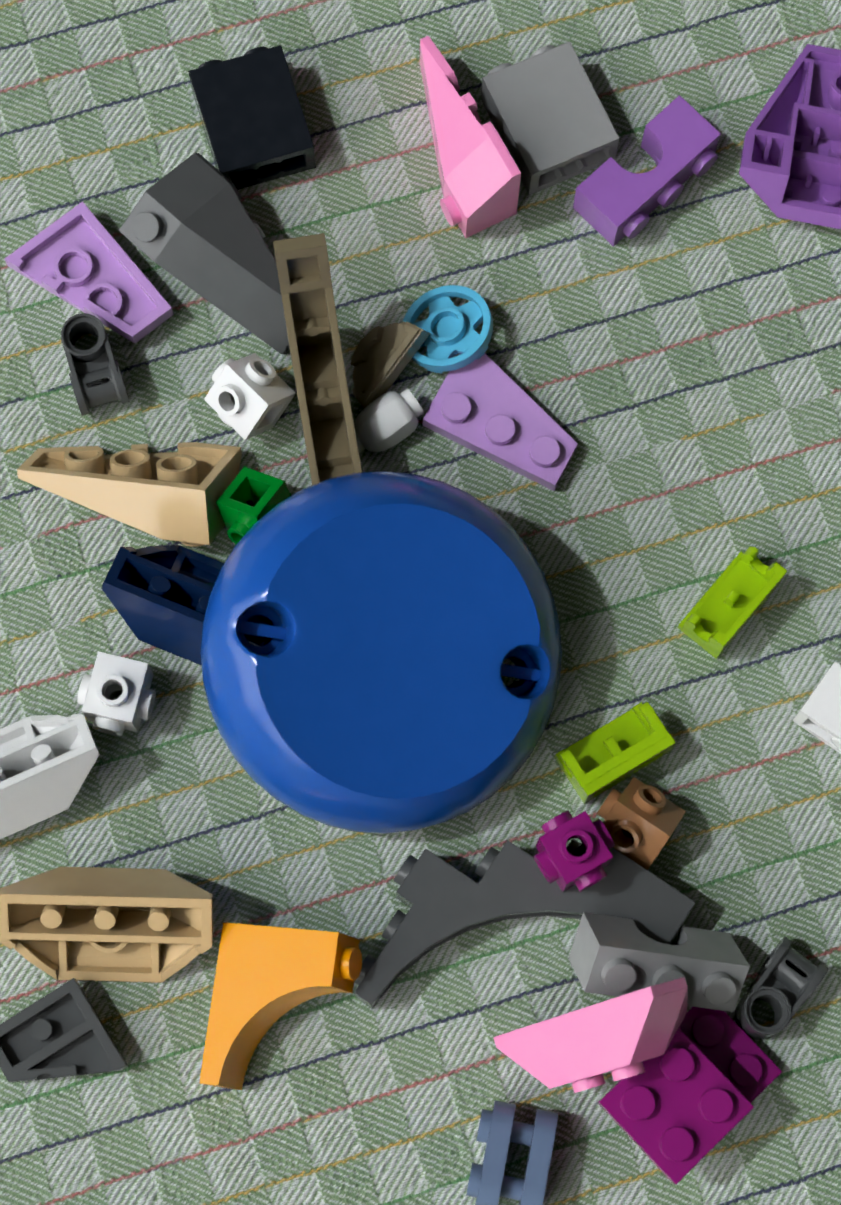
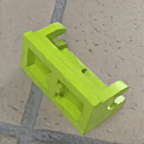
(731, 601)
(615, 751)

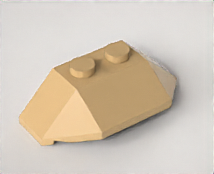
(107, 923)

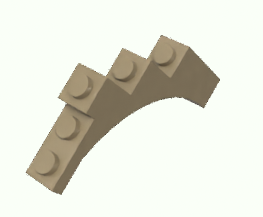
(317, 356)

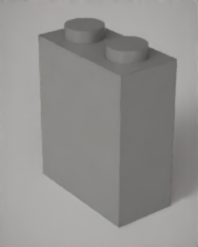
(549, 116)

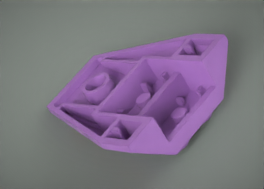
(796, 142)

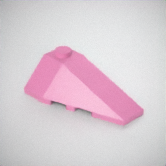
(473, 162)

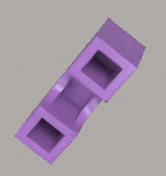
(620, 200)

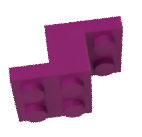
(691, 1091)

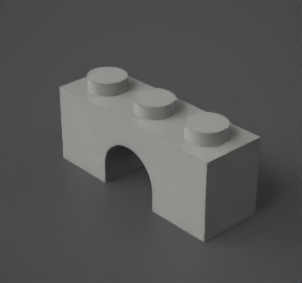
(619, 959)

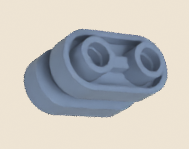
(497, 1131)

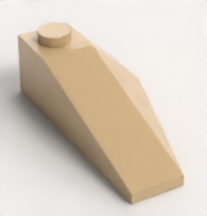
(154, 492)

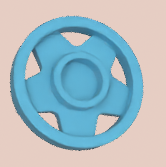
(451, 328)

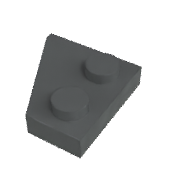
(57, 1039)

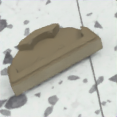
(382, 358)

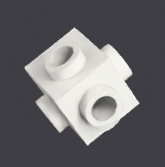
(248, 395)
(114, 677)

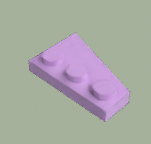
(92, 273)
(501, 422)

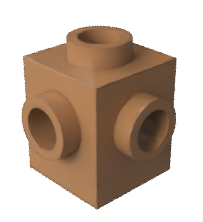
(640, 821)

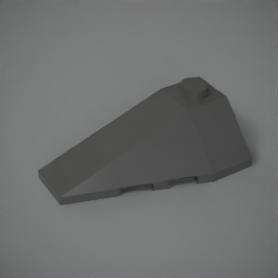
(207, 241)

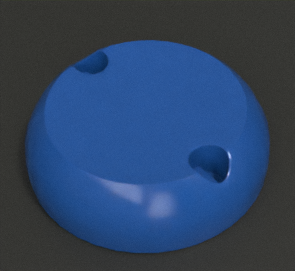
(382, 652)

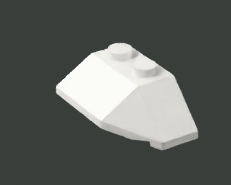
(42, 768)

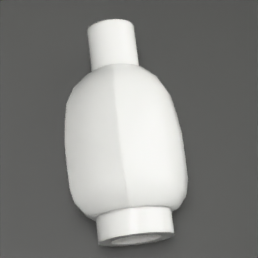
(387, 421)

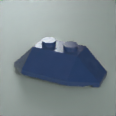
(166, 596)

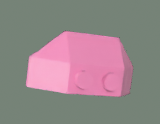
(600, 1038)

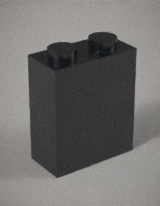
(252, 117)

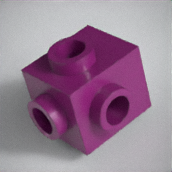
(564, 868)

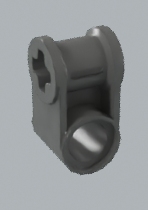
(94, 371)
(782, 982)

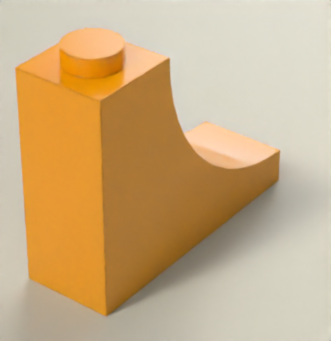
(259, 980)

